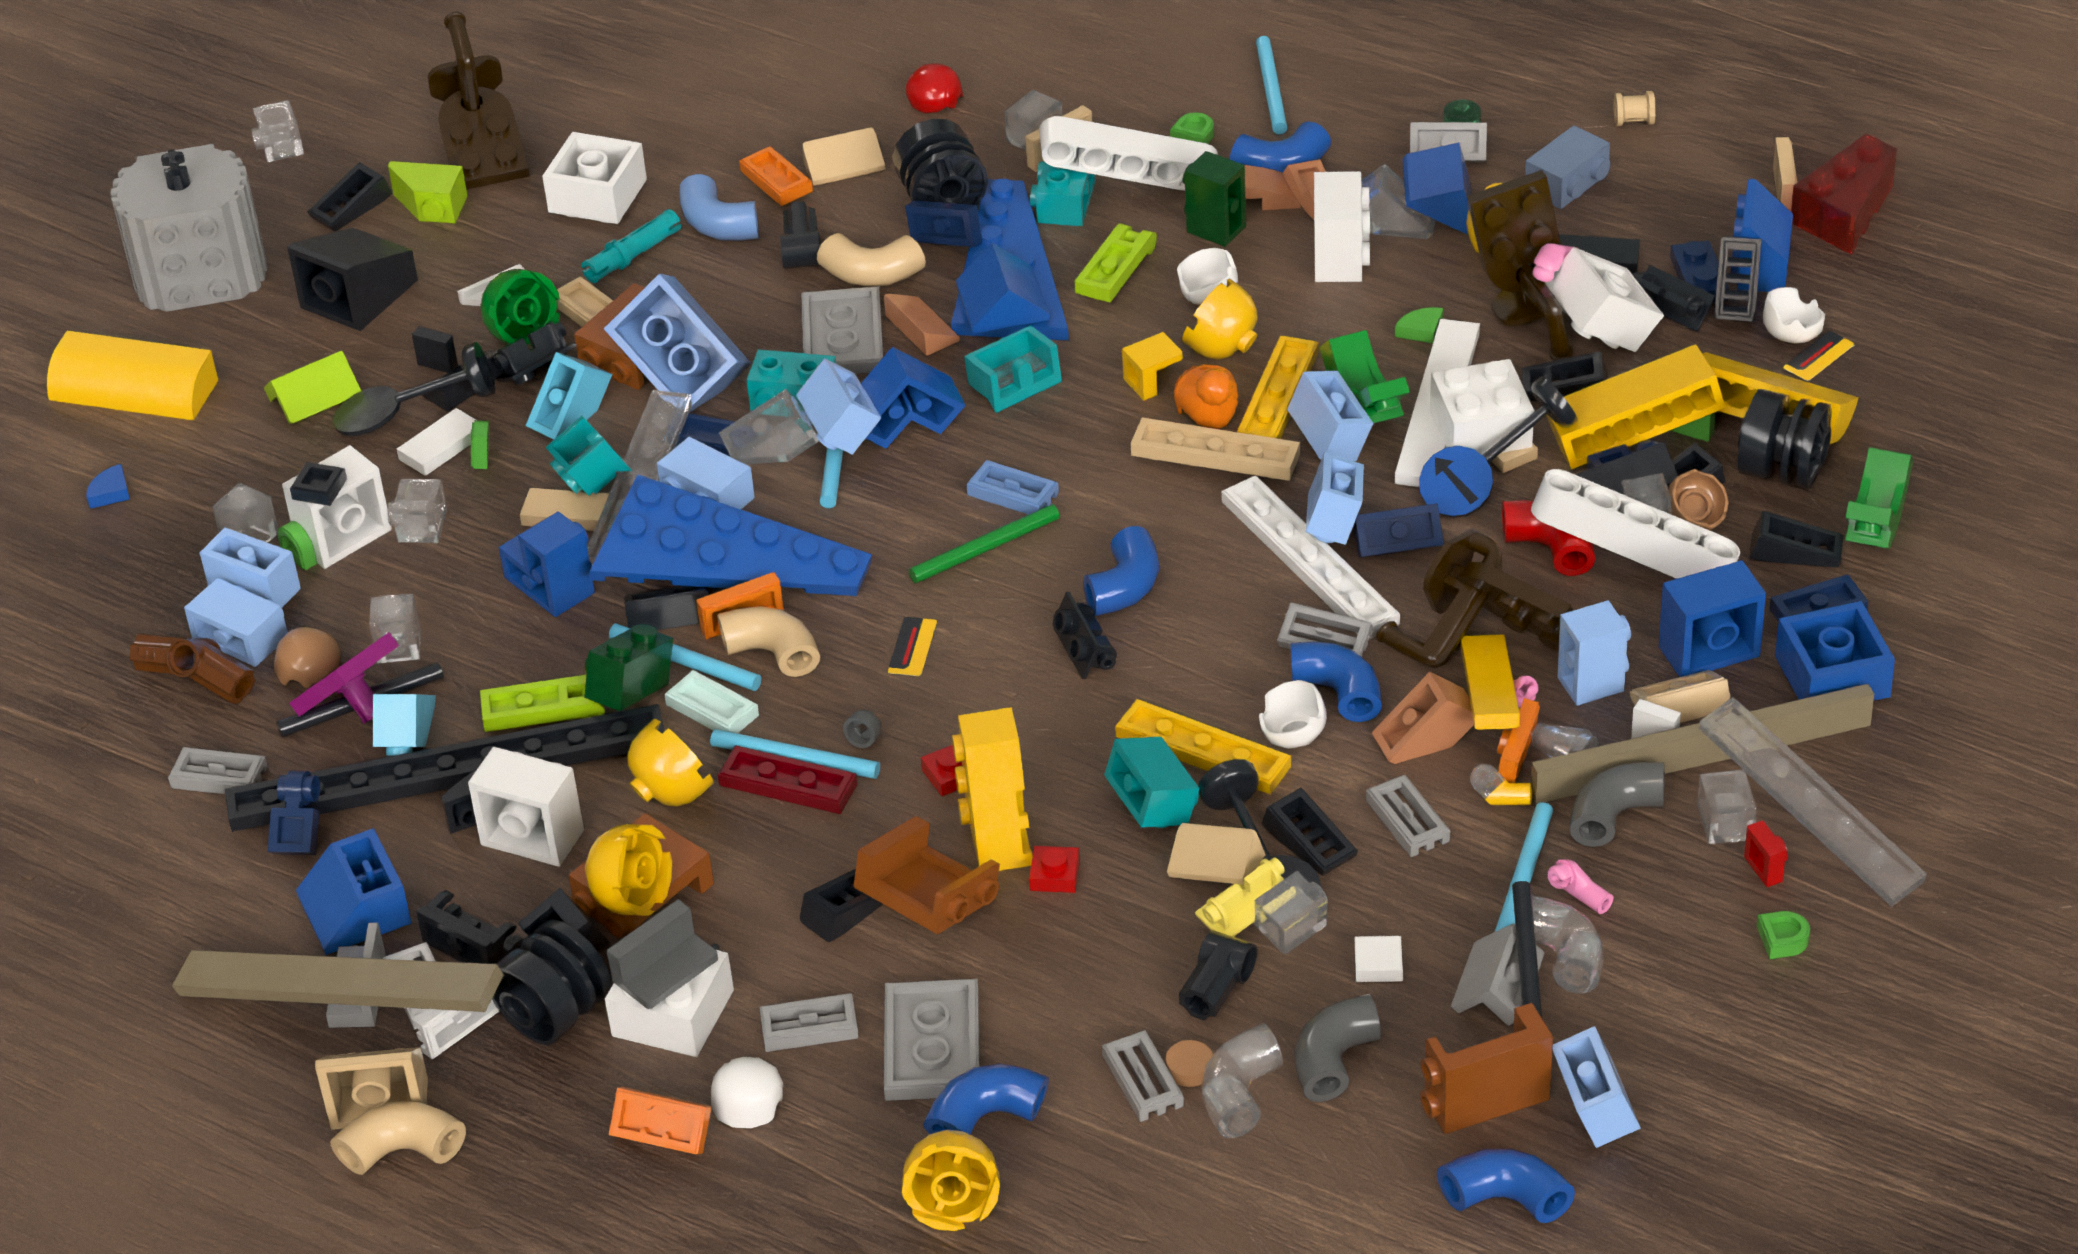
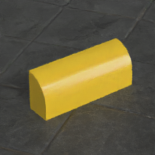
(131, 375)
(1741, 381)
(1639, 405)

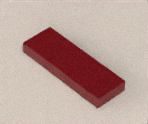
(787, 779)

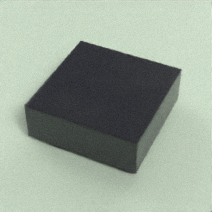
(434, 349)
(318, 483)

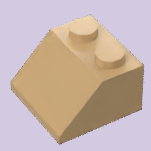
(368, 1080)

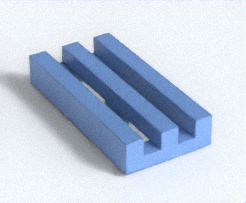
(1011, 488)

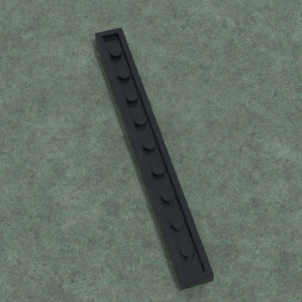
(445, 765)

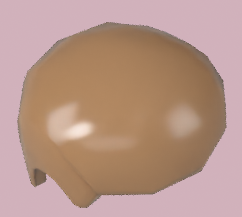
(1699, 499)
(306, 656)

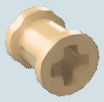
(1634, 108)

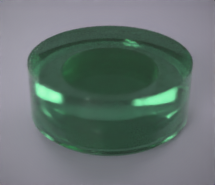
(1462, 111)

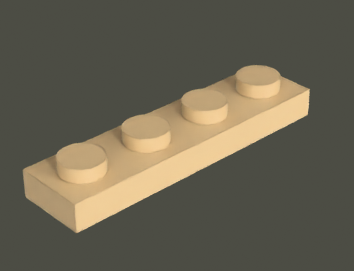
(1215, 449)

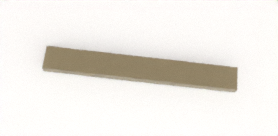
(1690, 747)
(339, 980)

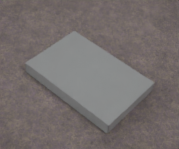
(844, 326)
(929, 1036)

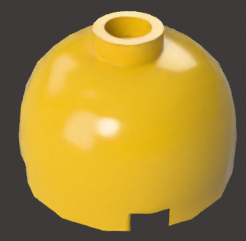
(1223, 323)
(665, 767)
(629, 869)
(950, 1180)

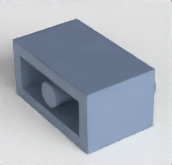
(1571, 164)

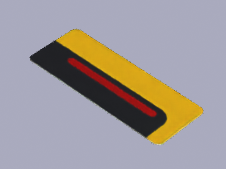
(1818, 355)
(912, 646)

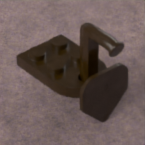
(474, 135)
(1509, 230)
(1463, 588)

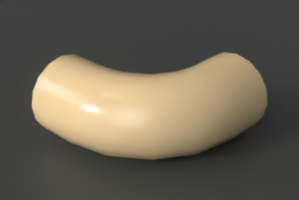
(871, 265)
(773, 631)
(396, 1128)

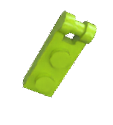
(1114, 262)
(537, 703)

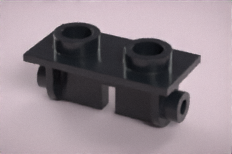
(1676, 297)
(520, 362)
(1082, 636)

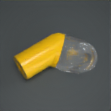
(1497, 789)

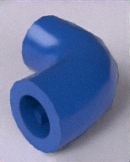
(1306, 144)
(1130, 579)
(1344, 672)
(987, 1091)
(1506, 1175)

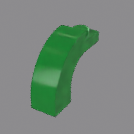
(1356, 363)
(1880, 499)

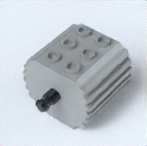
(189, 228)

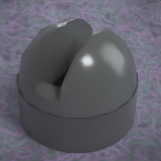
(867, 736)

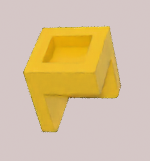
(1144, 360)

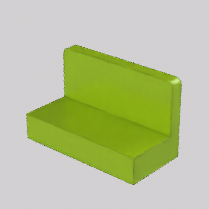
(314, 387)

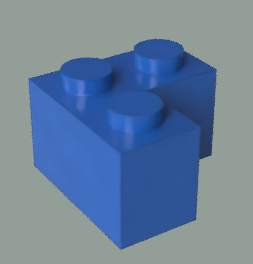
(909, 391)
(550, 563)

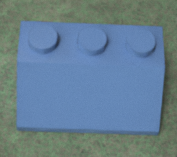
(676, 342)

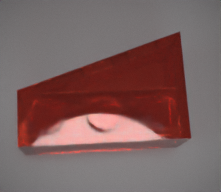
(1845, 192)

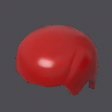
(933, 88)

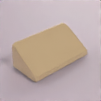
(842, 156)
(1690, 695)
(1214, 853)

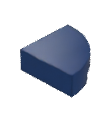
(108, 487)

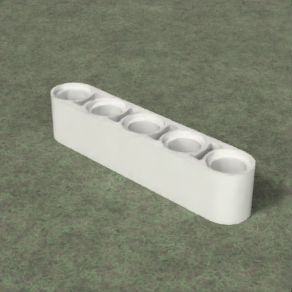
(1118, 151)
(1629, 526)

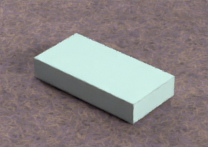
(711, 703)

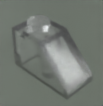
(1389, 209)
(770, 432)

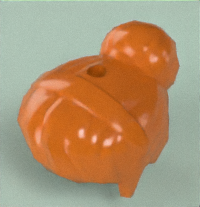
(1207, 395)

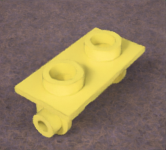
(1234, 907)

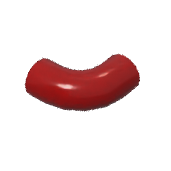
(1569, 553)

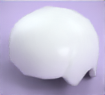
(1204, 272)
(1790, 318)
(1293, 714)
(746, 1092)

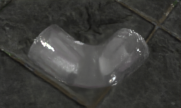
(1573, 939)
(1231, 1073)

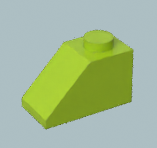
(429, 190)

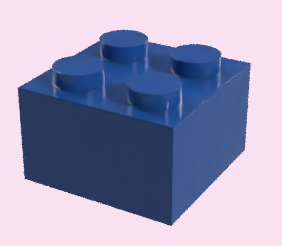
(1711, 619)
(1834, 652)

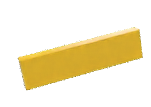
(1268, 410)
(1490, 682)
(1202, 744)

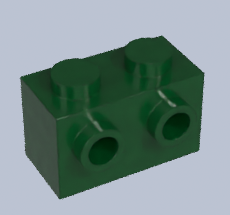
(1215, 198)
(628, 667)

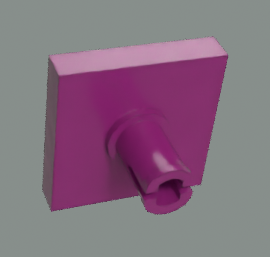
(349, 681)

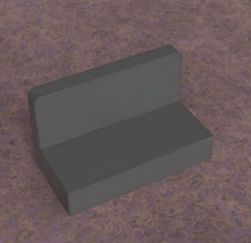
(660, 956)

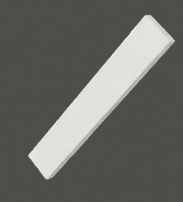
(1451, 348)
(1307, 556)

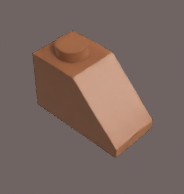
(1425, 721)

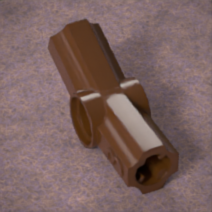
(211, 665)

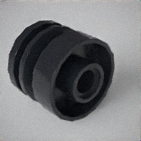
(939, 164)
(1775, 436)
(550, 982)

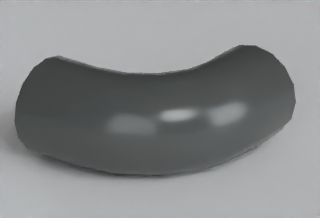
(1611, 793)
(1327, 1038)

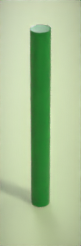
(984, 543)

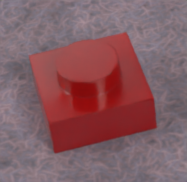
(940, 770)
(1765, 853)
(1054, 869)

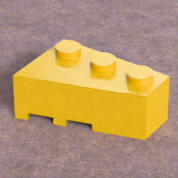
(992, 787)

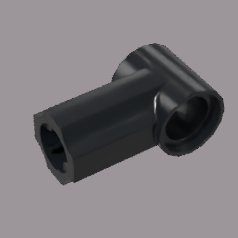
(800, 236)
(1220, 966)

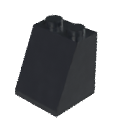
(350, 275)

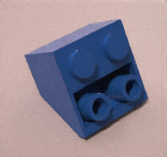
(1772, 222)
(350, 889)

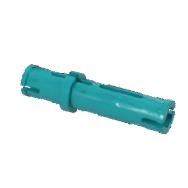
(621, 252)

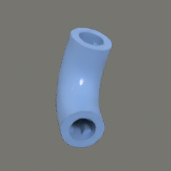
(716, 217)

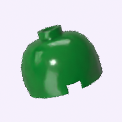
(518, 304)

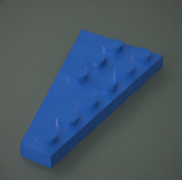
(1010, 224)
(715, 545)

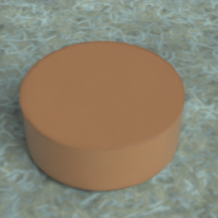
(1188, 1061)

